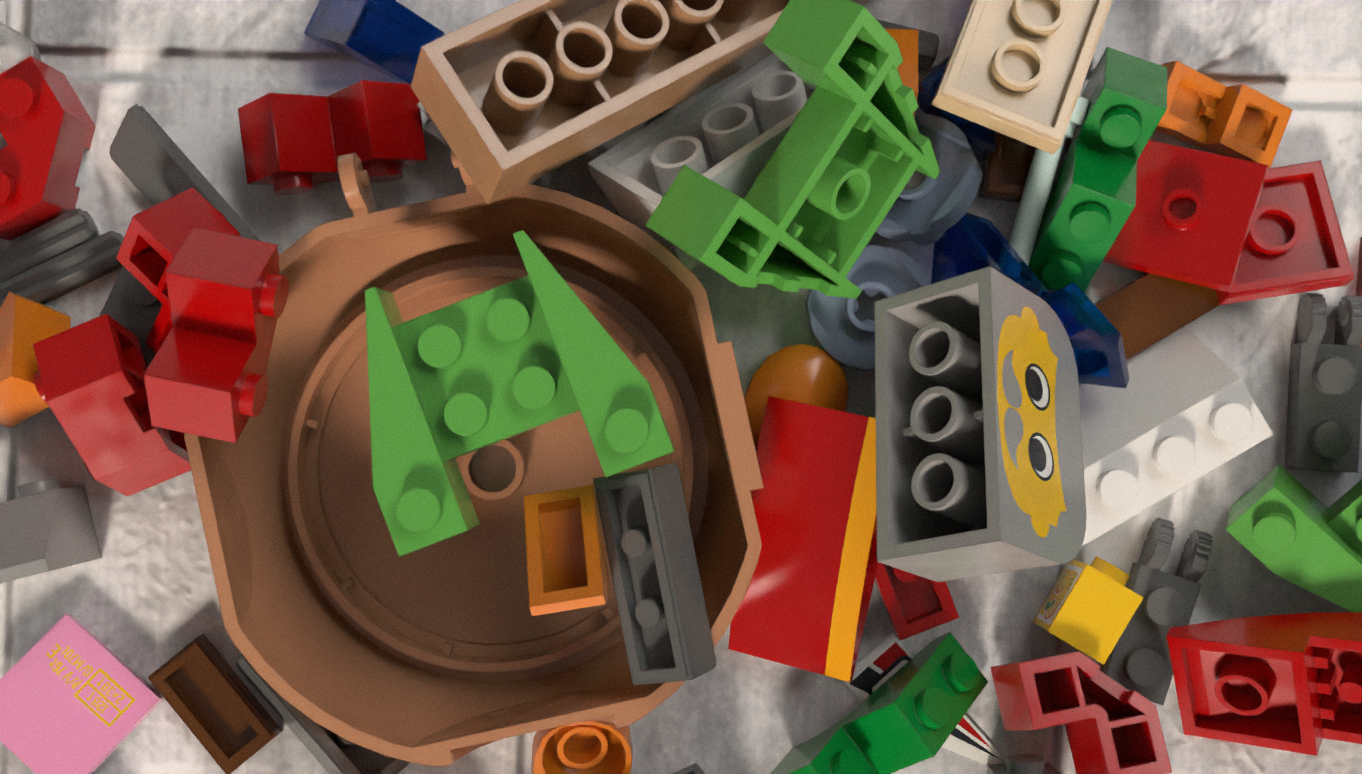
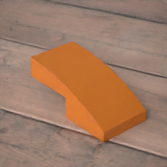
(1222, 118)

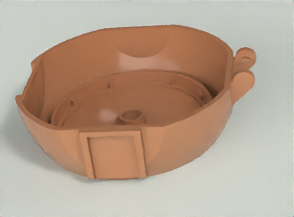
(441, 642)

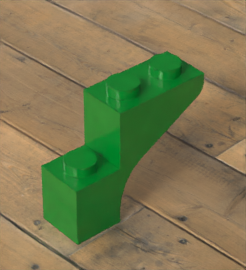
(1100, 170)
(898, 721)

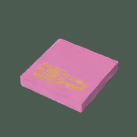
(70, 702)

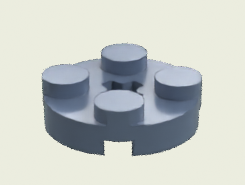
(940, 203)
(834, 318)

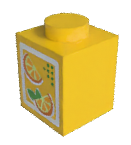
(1089, 607)

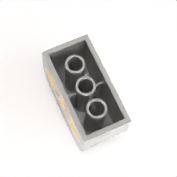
(976, 431)

